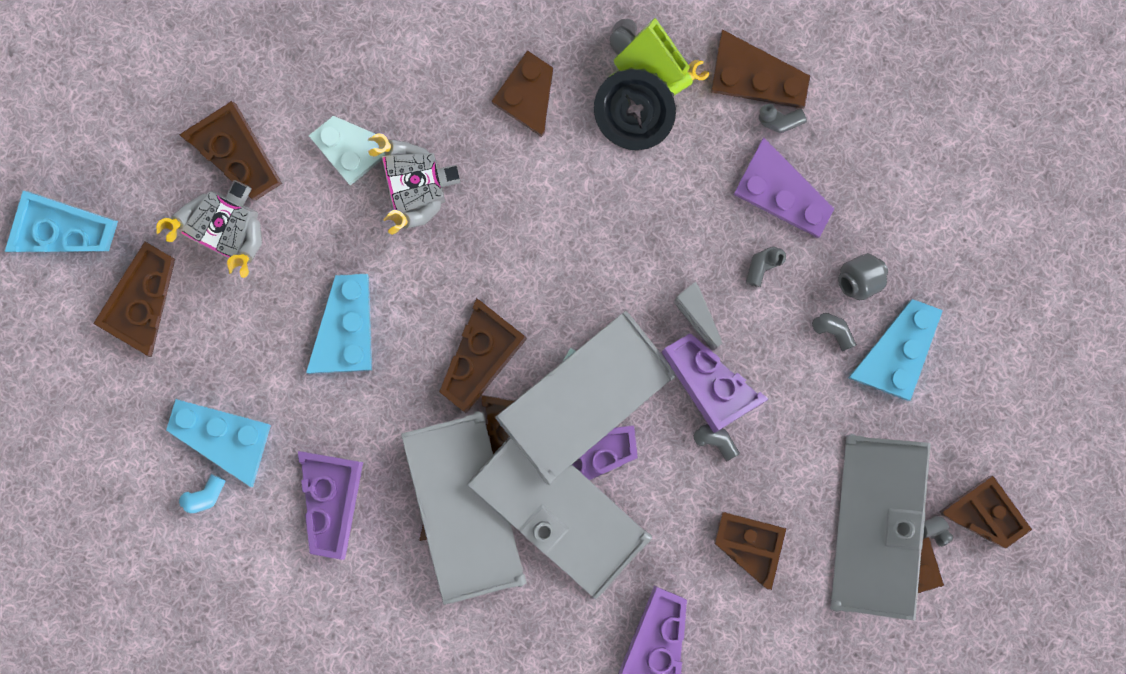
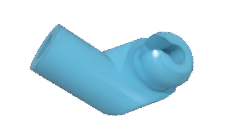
(202, 499)

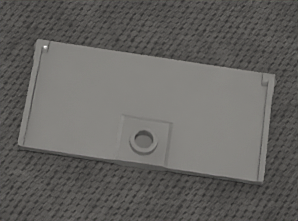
(586, 397)
(564, 519)
(880, 527)
(465, 534)

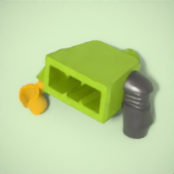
(653, 52)

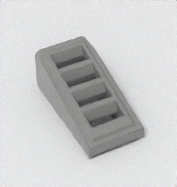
(695, 310)

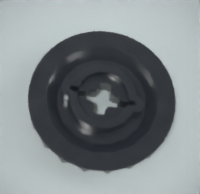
(627, 128)

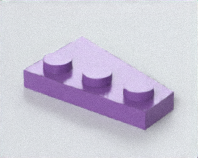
(783, 192)
(711, 385)
(609, 453)
(330, 500)
(658, 636)

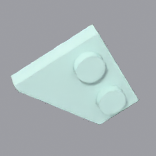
(346, 147)

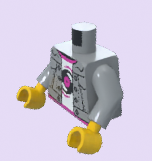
(412, 182)
(220, 224)

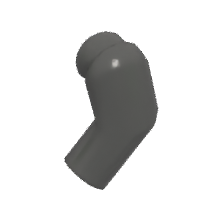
(779, 122)
(762, 262)
(837, 326)
(721, 439)
(937, 529)

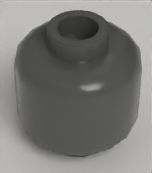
(863, 277)

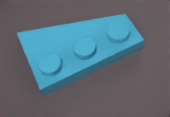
(58, 227)
(345, 328)
(900, 353)
(221, 437)

